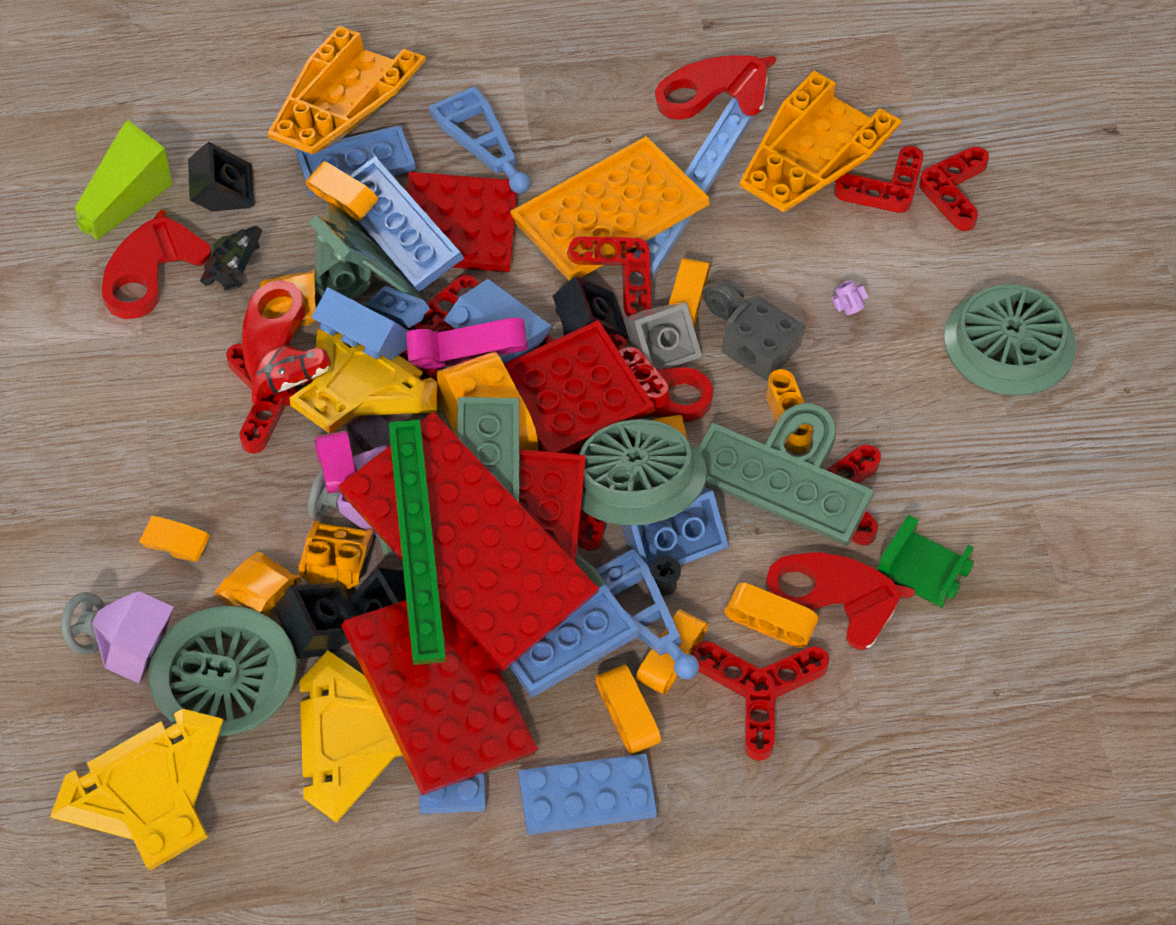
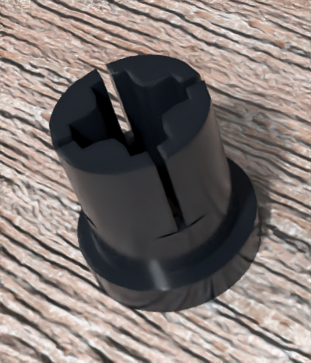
(664, 579)

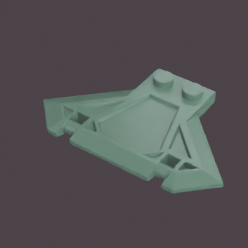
(356, 246)

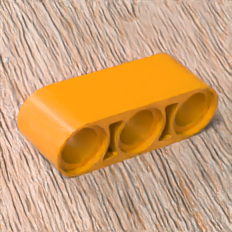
(341, 191)
(689, 285)
(782, 395)
(771, 615)
(658, 671)
(628, 709)

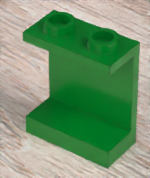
(924, 564)

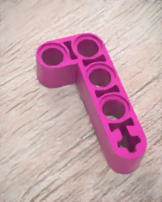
(447, 348)
(336, 459)

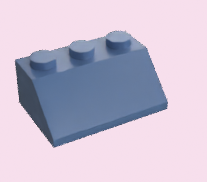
(491, 303)
(360, 326)
(684, 536)

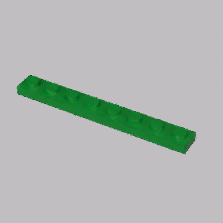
(416, 543)

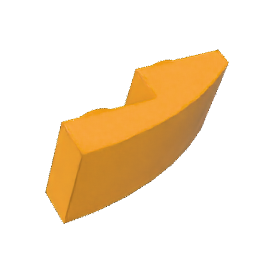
(174, 537)

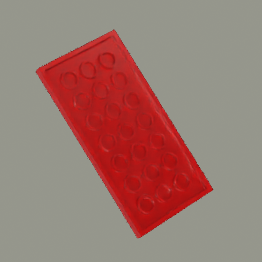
(491, 557)

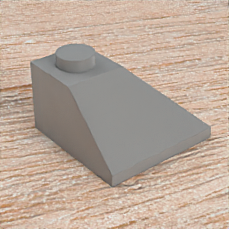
(664, 335)

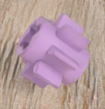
(849, 297)

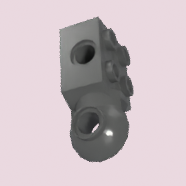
(755, 330)

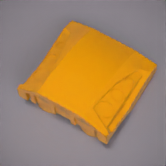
(280, 306)
(334, 554)
(256, 584)

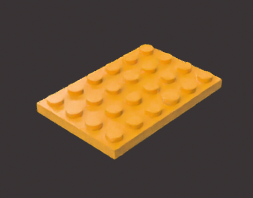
(622, 196)

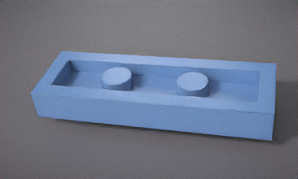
(398, 306)

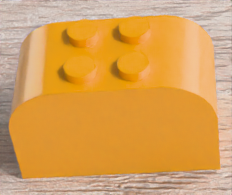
(485, 378)

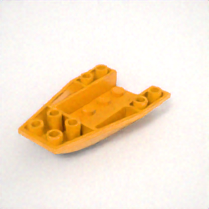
(339, 91)
(813, 144)

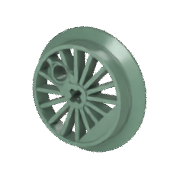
(1017, 337)
(619, 476)
(220, 674)

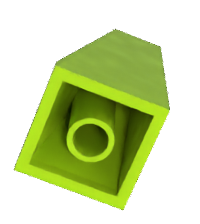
(124, 182)

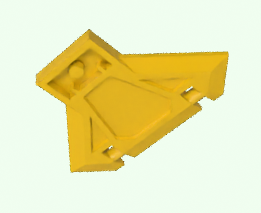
(362, 386)
(341, 736)
(146, 788)

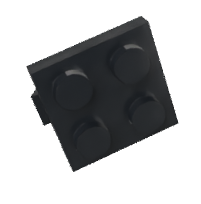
(231, 256)

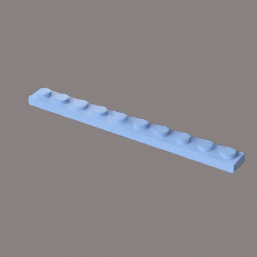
(703, 173)

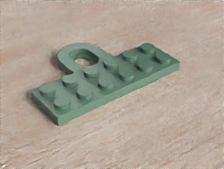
(492, 434)
(785, 483)

